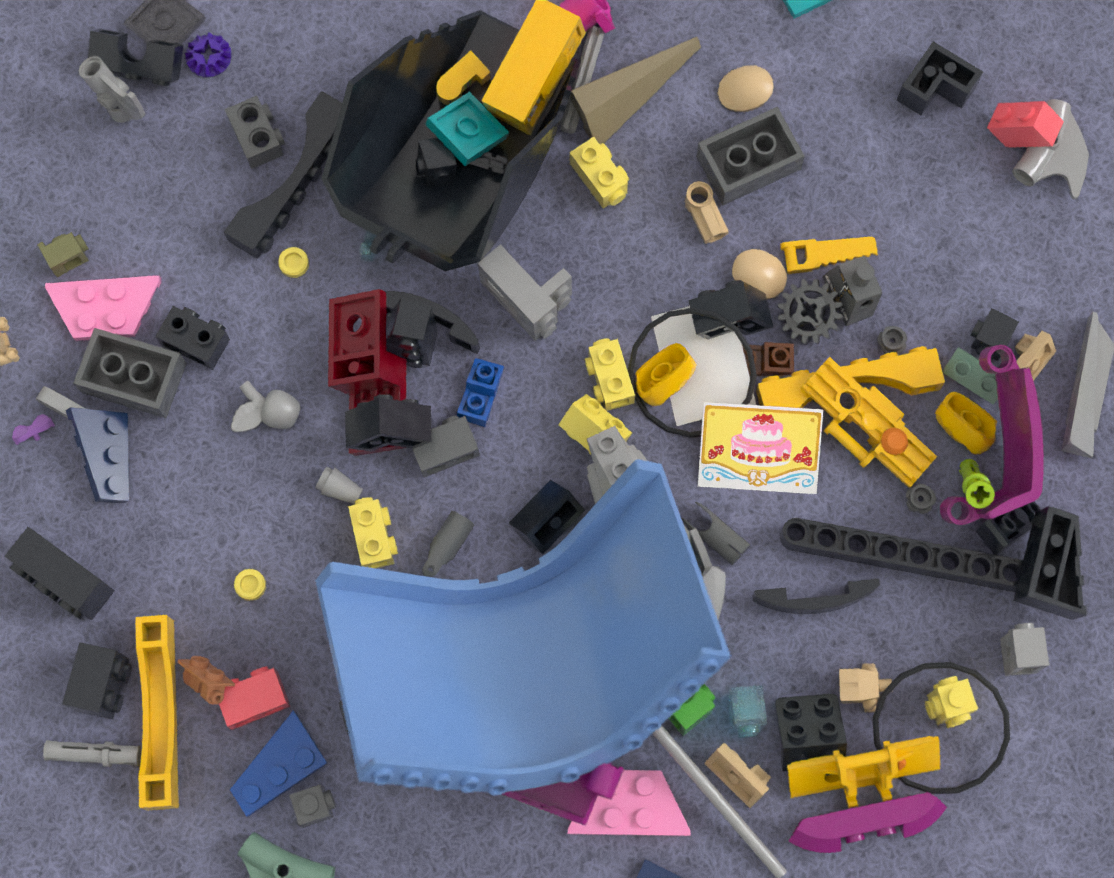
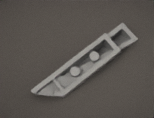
(1088, 389)

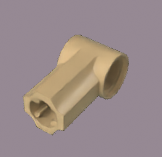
(705, 214)

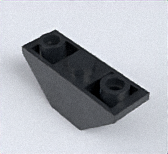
(1007, 528)

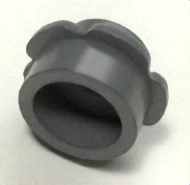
(895, 333)
(924, 491)

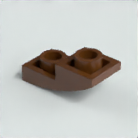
(772, 359)

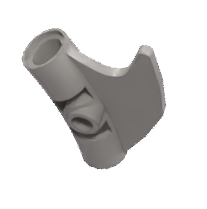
(111, 91)
(1065, 158)

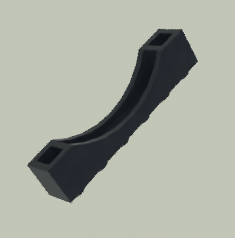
(257, 223)

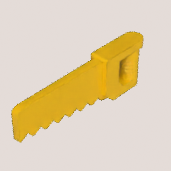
(826, 252)

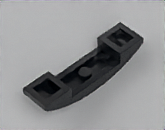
(459, 334)
(777, 598)

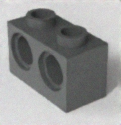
(252, 133)

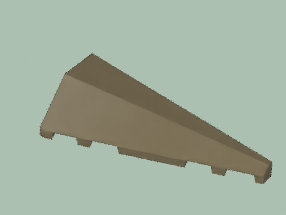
(615, 97)

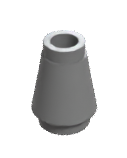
(338, 486)

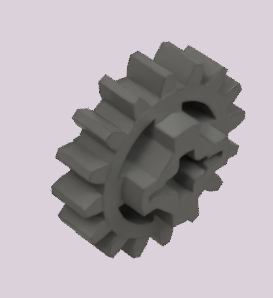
(798, 319)

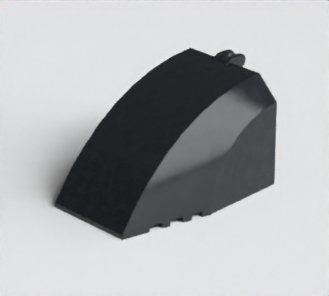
(377, 140)

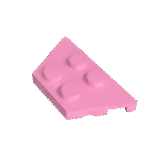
(103, 304)
(639, 807)

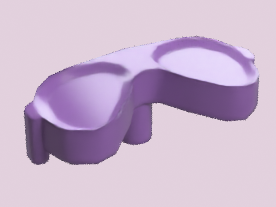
(23, 432)

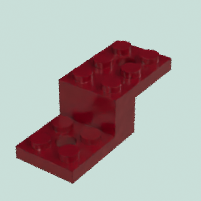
(359, 358)

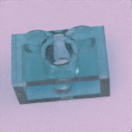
(746, 710)

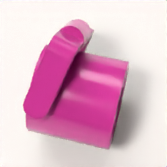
(591, 13)

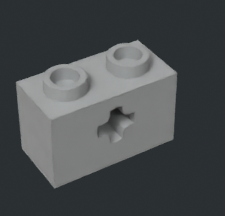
(1024, 650)

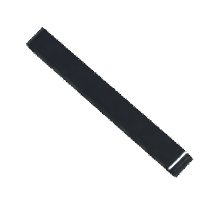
(902, 547)

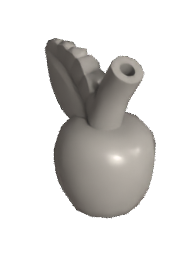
(276, 410)

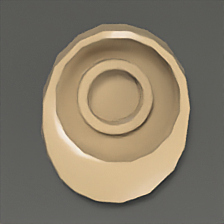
(745, 88)
(760, 271)

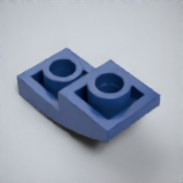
(480, 391)

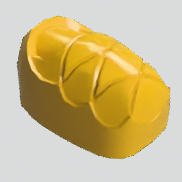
(664, 374)
(967, 422)

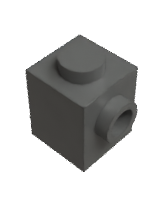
(312, 805)

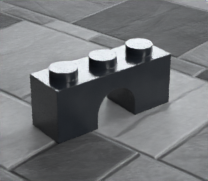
(160, 62)

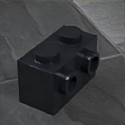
(193, 337)
(546, 516)

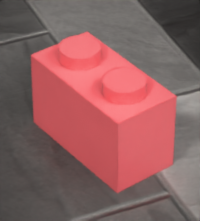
(1025, 124)
(253, 698)

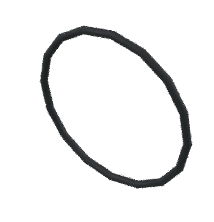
(677, 313)
(977, 675)

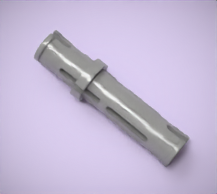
(93, 753)

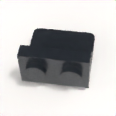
(809, 727)

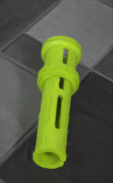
(976, 482)

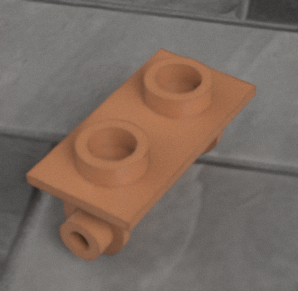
(205, 678)

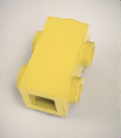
(599, 173)
(611, 374)
(589, 418)
(371, 534)
(951, 702)

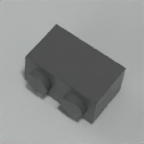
(450, 446)

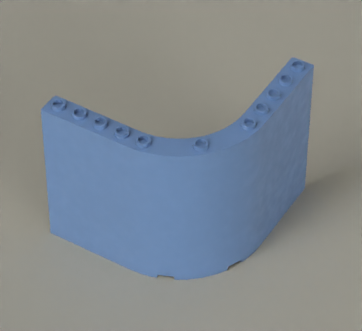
(529, 670)

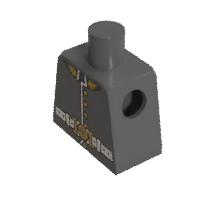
(856, 289)

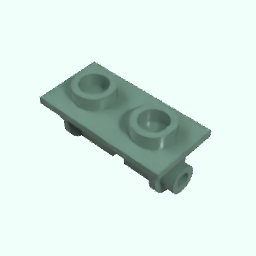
(968, 372)

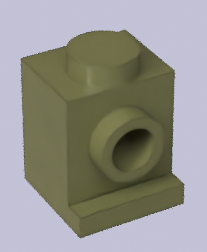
(64, 253)

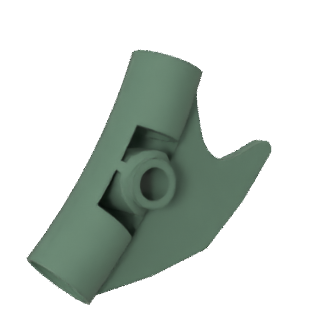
(266, 860)

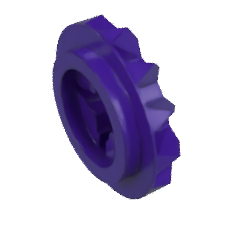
(216, 63)

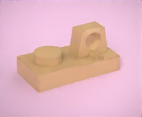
(1035, 352)
(744, 782)

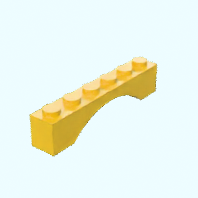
(910, 373)
(159, 740)

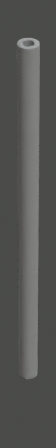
(719, 802)

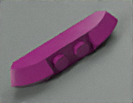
(825, 831)

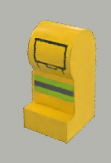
(461, 77)

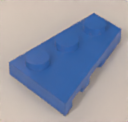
(278, 767)

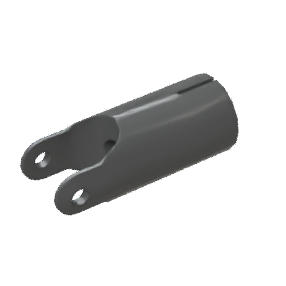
(720, 538)
(447, 542)

